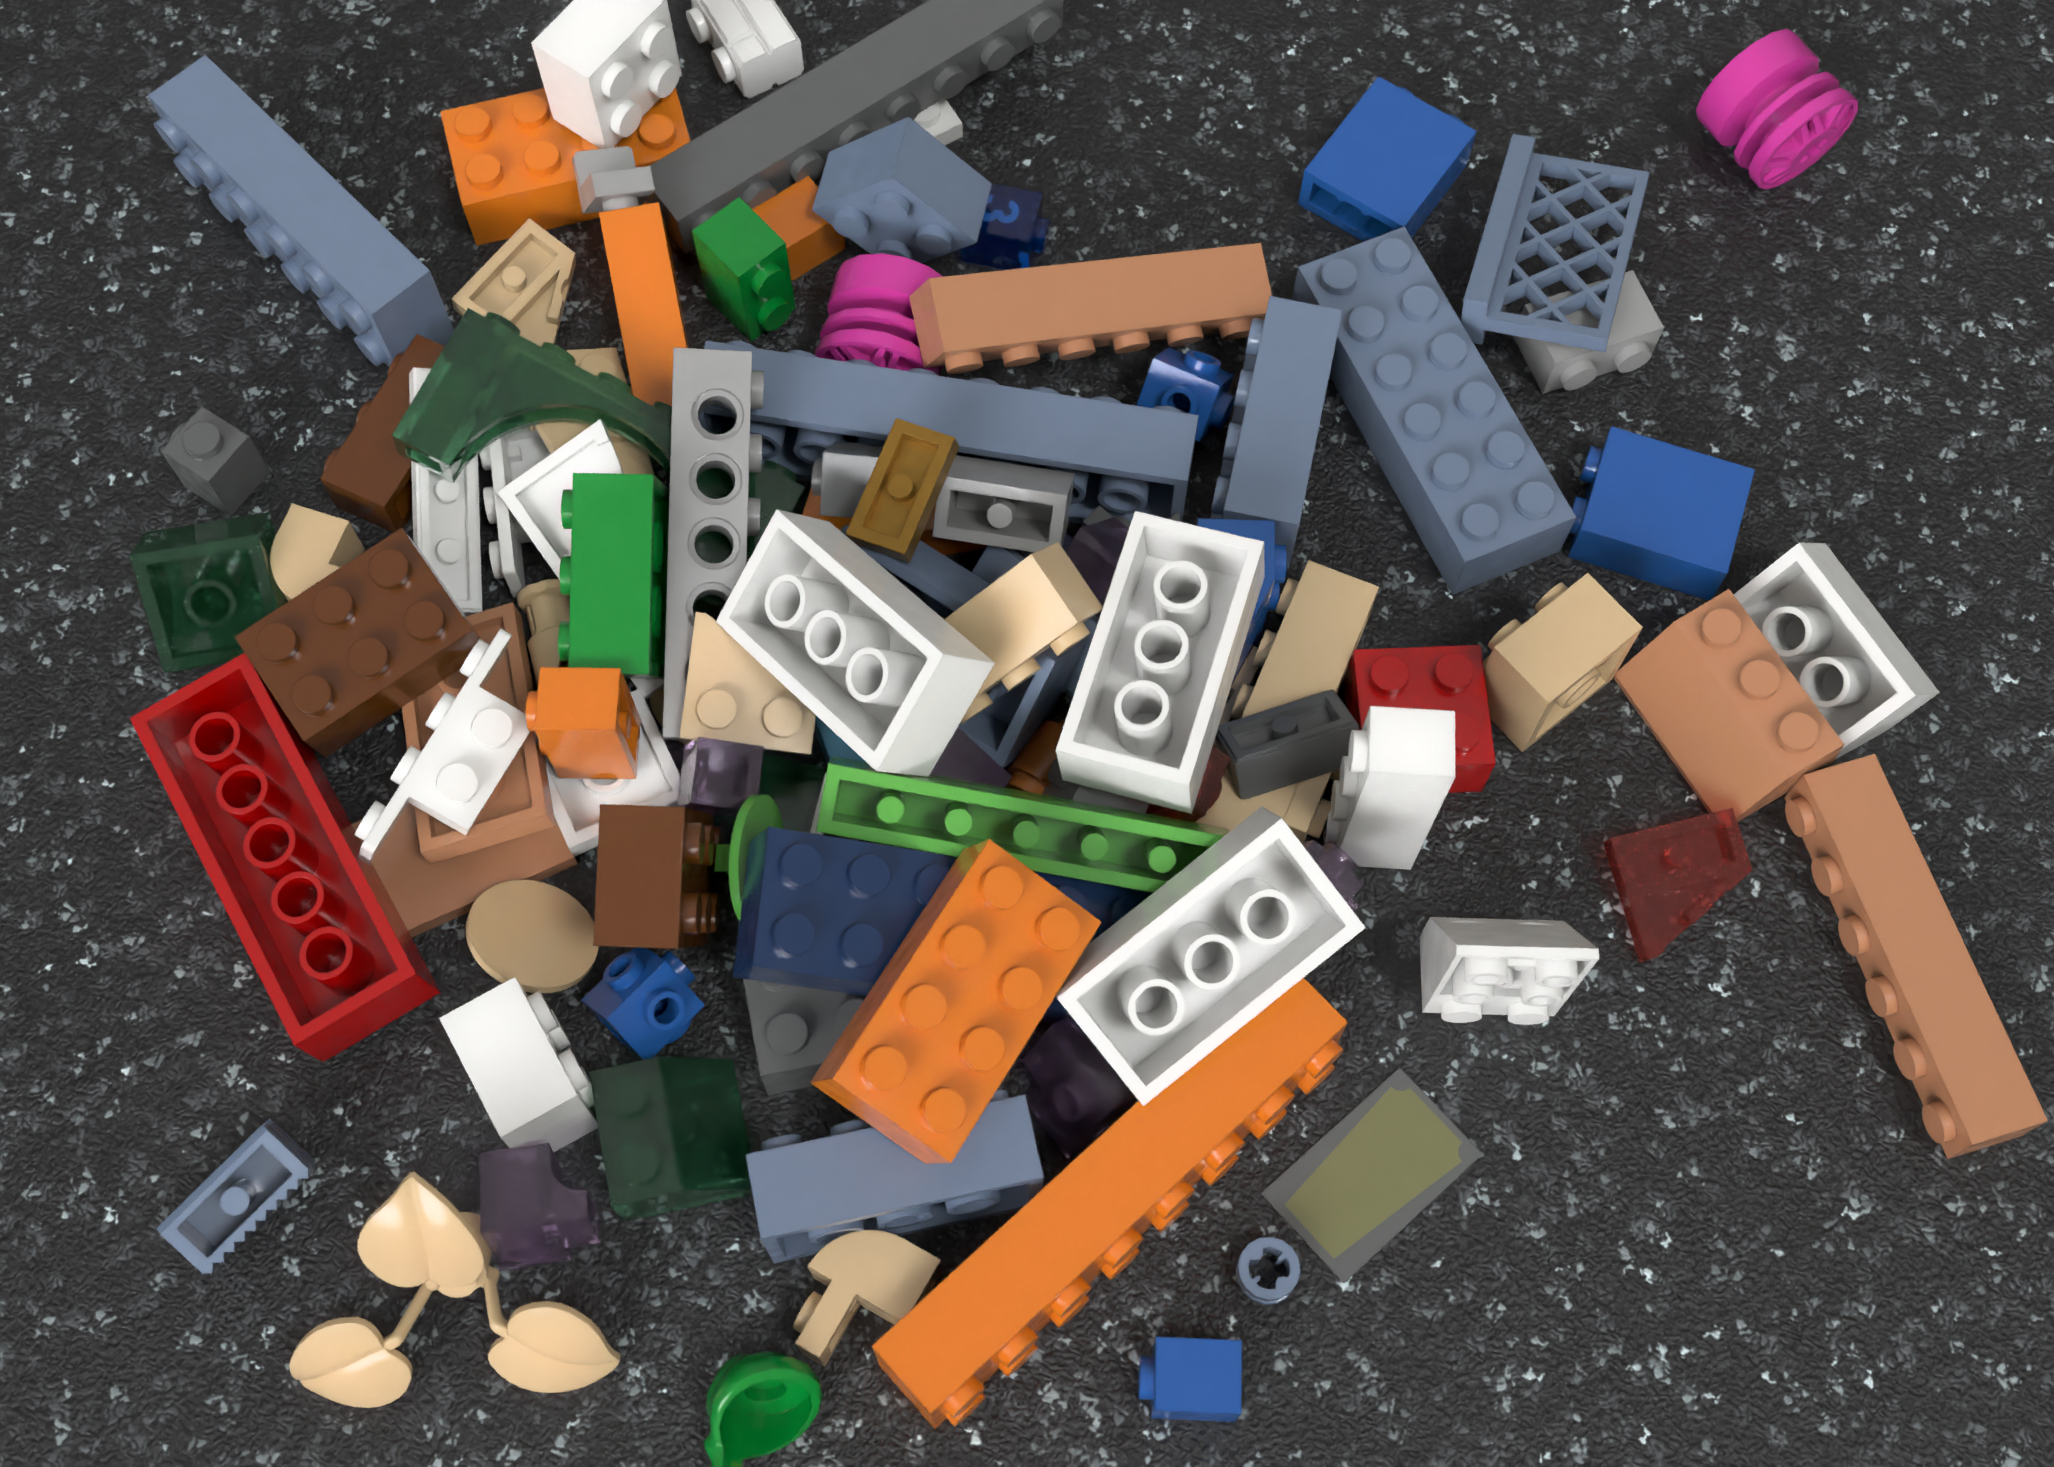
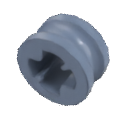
(1283, 1285)

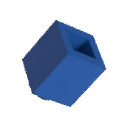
(1192, 1379)

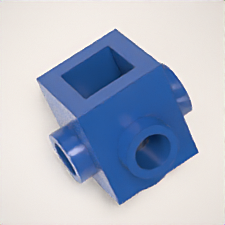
(1191, 385)
(645, 1000)

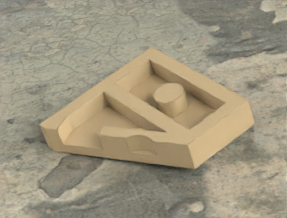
(523, 283)
(738, 698)

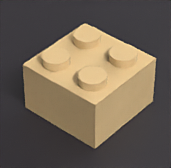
(1555, 659)

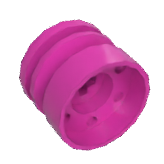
(1776, 108)
(873, 312)

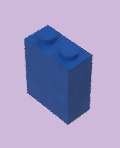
(1386, 164)
(1659, 512)

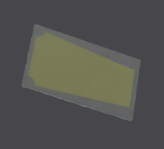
(1371, 1174)

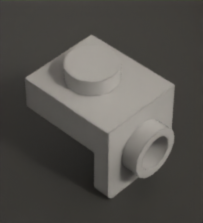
(610, 179)

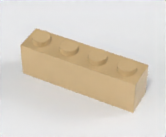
(1023, 615)

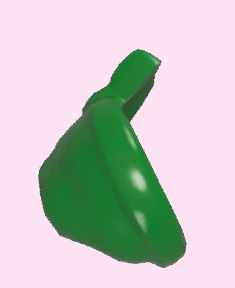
(759, 1406)

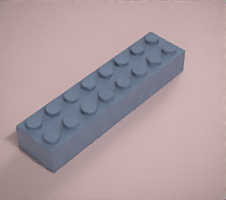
(1119, 452)

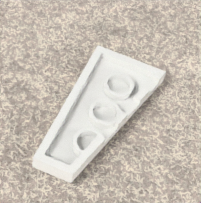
(537, 498)

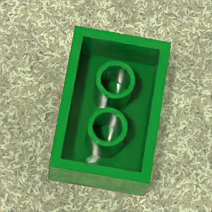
(615, 573)

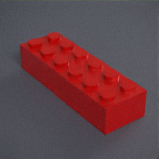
(284, 860)

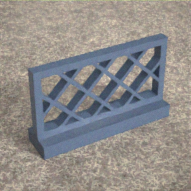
(1503, 248)

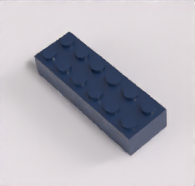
(839, 909)

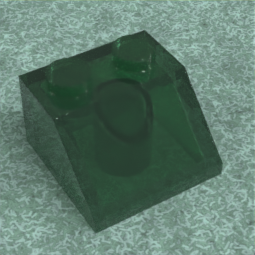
(206, 587)
(671, 1134)

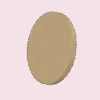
(531, 935)

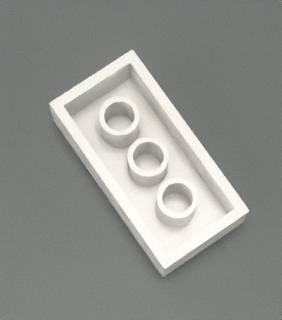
(854, 644)
(1162, 662)
(1206, 953)

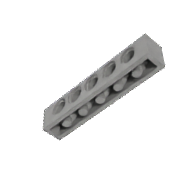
(698, 382)

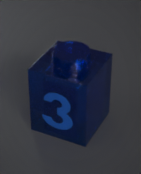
(1010, 230)

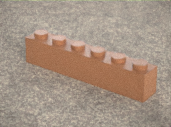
(1089, 306)
(1912, 958)

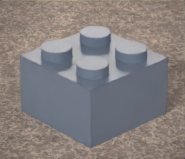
(902, 194)

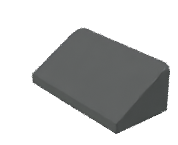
(1286, 743)

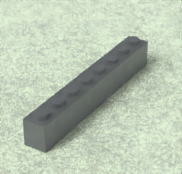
(853, 94)

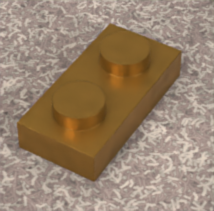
(902, 490)

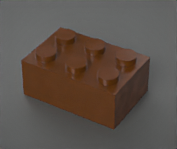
(360, 643)
(655, 877)

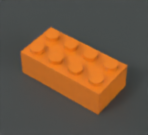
(519, 164)
(957, 1003)

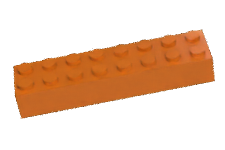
(1102, 1204)

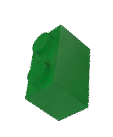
(745, 269)

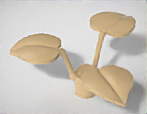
(429, 1243)

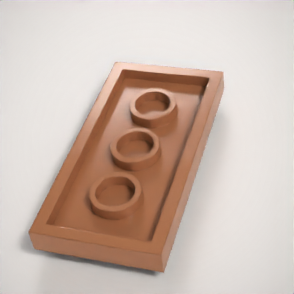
(523, 796)

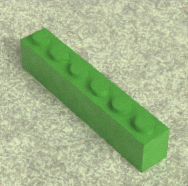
(1035, 828)

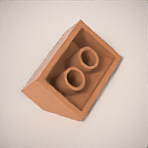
(1727, 709)

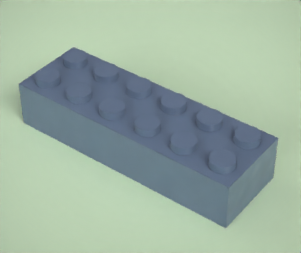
(298, 213)
(1435, 414)

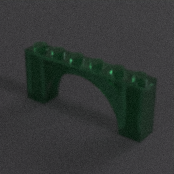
(501, 382)

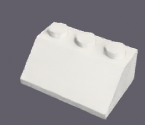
(1835, 644)

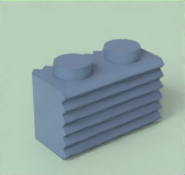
(237, 1197)

